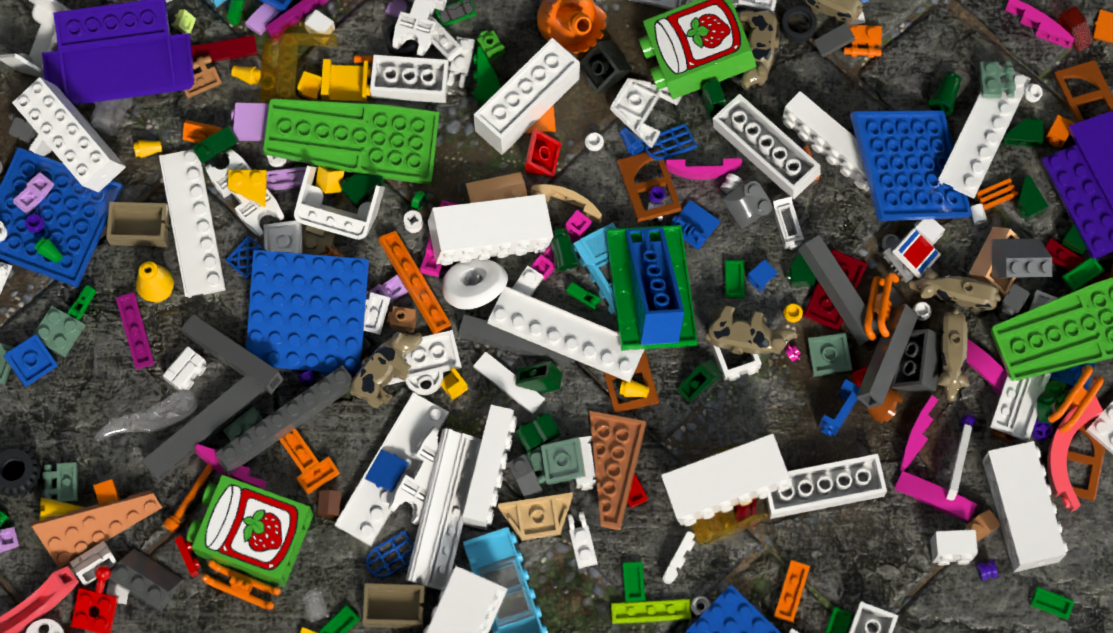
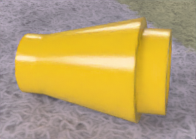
(247, 74)
(145, 148)
(633, 389)

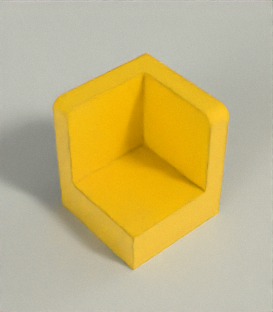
(309, 86)
(329, 179)
(454, 384)

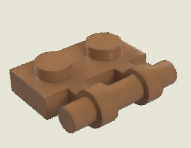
(204, 80)

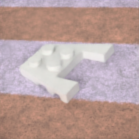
(635, 104)

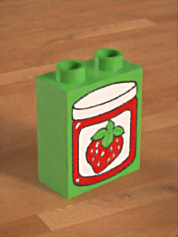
(696, 45)
(250, 530)

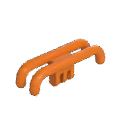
(880, 304)
(1078, 398)
(240, 585)

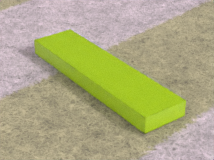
(651, 611)

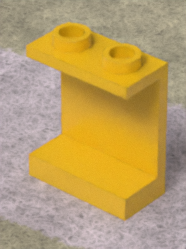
(345, 82)

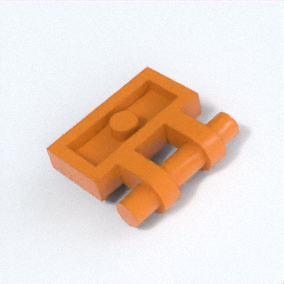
(867, 36)

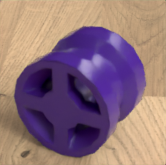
(1045, 428)
(986, 570)

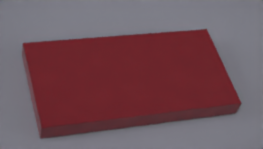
(820, 306)

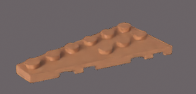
(616, 454)
(86, 527)

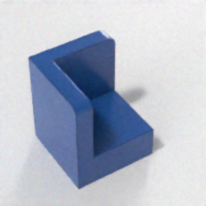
(761, 275)

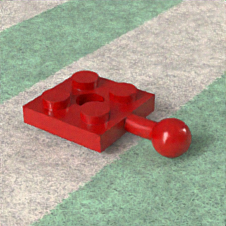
(104, 601)

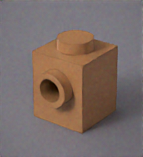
(402, 319)
(984, 524)

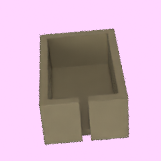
(138, 224)
(394, 606)

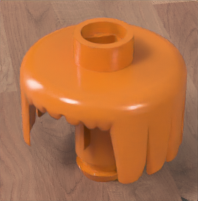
(571, 23)

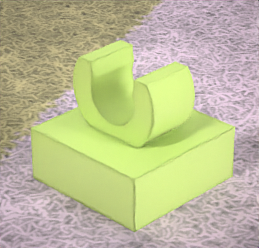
(184, 21)

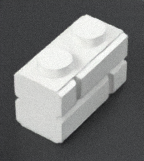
(185, 369)
(88, 562)

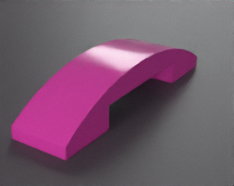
(703, 172)
(576, 227)
(986, 366)

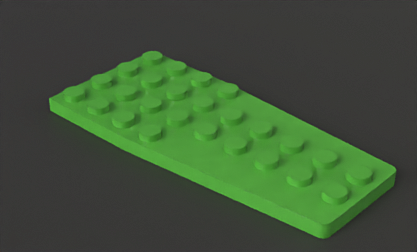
(354, 137)
(1059, 333)

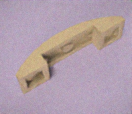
(569, 196)

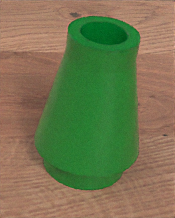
(47, 249)

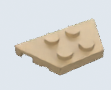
(537, 516)

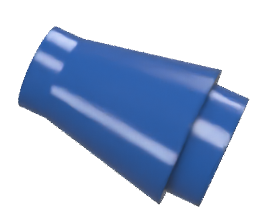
(632, 143)

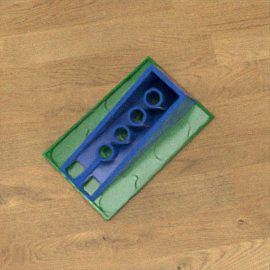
(651, 287)

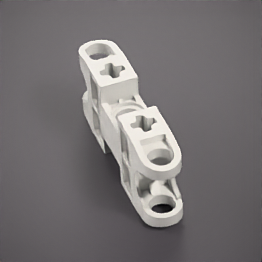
(418, 25)
(248, 211)
(415, 488)

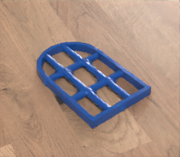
(678, 144)
(382, 556)

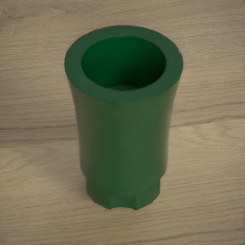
(946, 93)
(563, 251)

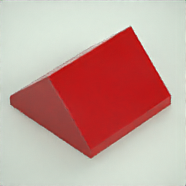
(542, 155)

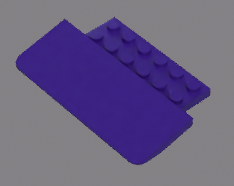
(118, 53)
(1086, 181)

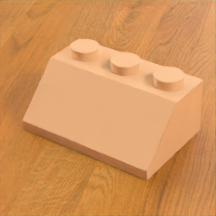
(497, 188)
(982, 266)

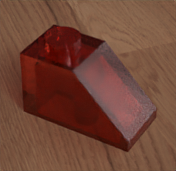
(1077, 26)

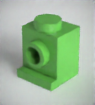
(492, 50)

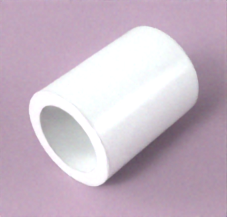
(978, 214)

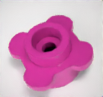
(792, 352)

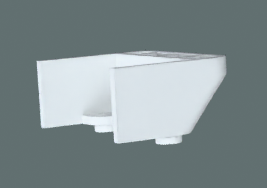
(44, 42)
(313, 213)

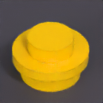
(793, 313)

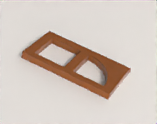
(1090, 72)
(629, 168)
(652, 398)
(1095, 461)

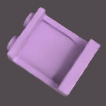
(250, 121)

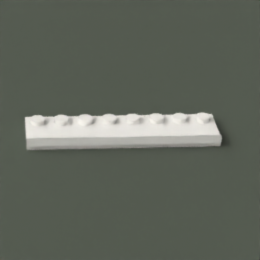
(981, 139)
(192, 223)
(564, 333)
(1018, 400)
(368, 505)
(443, 510)

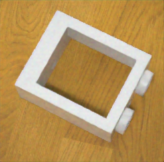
(735, 373)

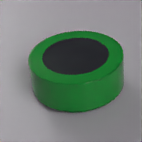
(419, 200)

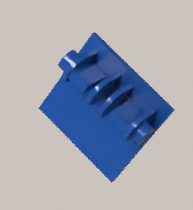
(696, 224)

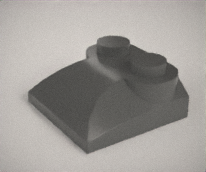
(747, 202)

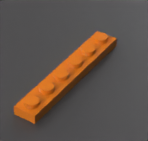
(414, 282)

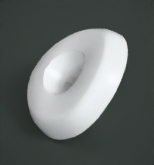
(473, 283)

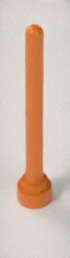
(173, 522)

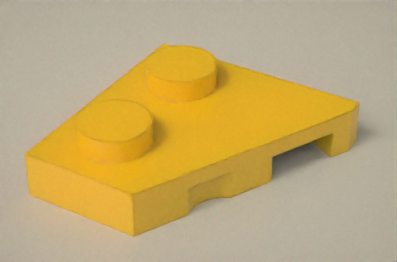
(249, 184)

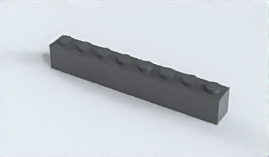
(284, 420)
(202, 427)

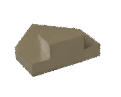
(315, 240)

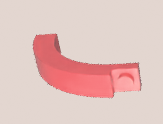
(1057, 456)
(40, 602)

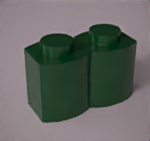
(713, 97)
(1050, 400)
(538, 432)

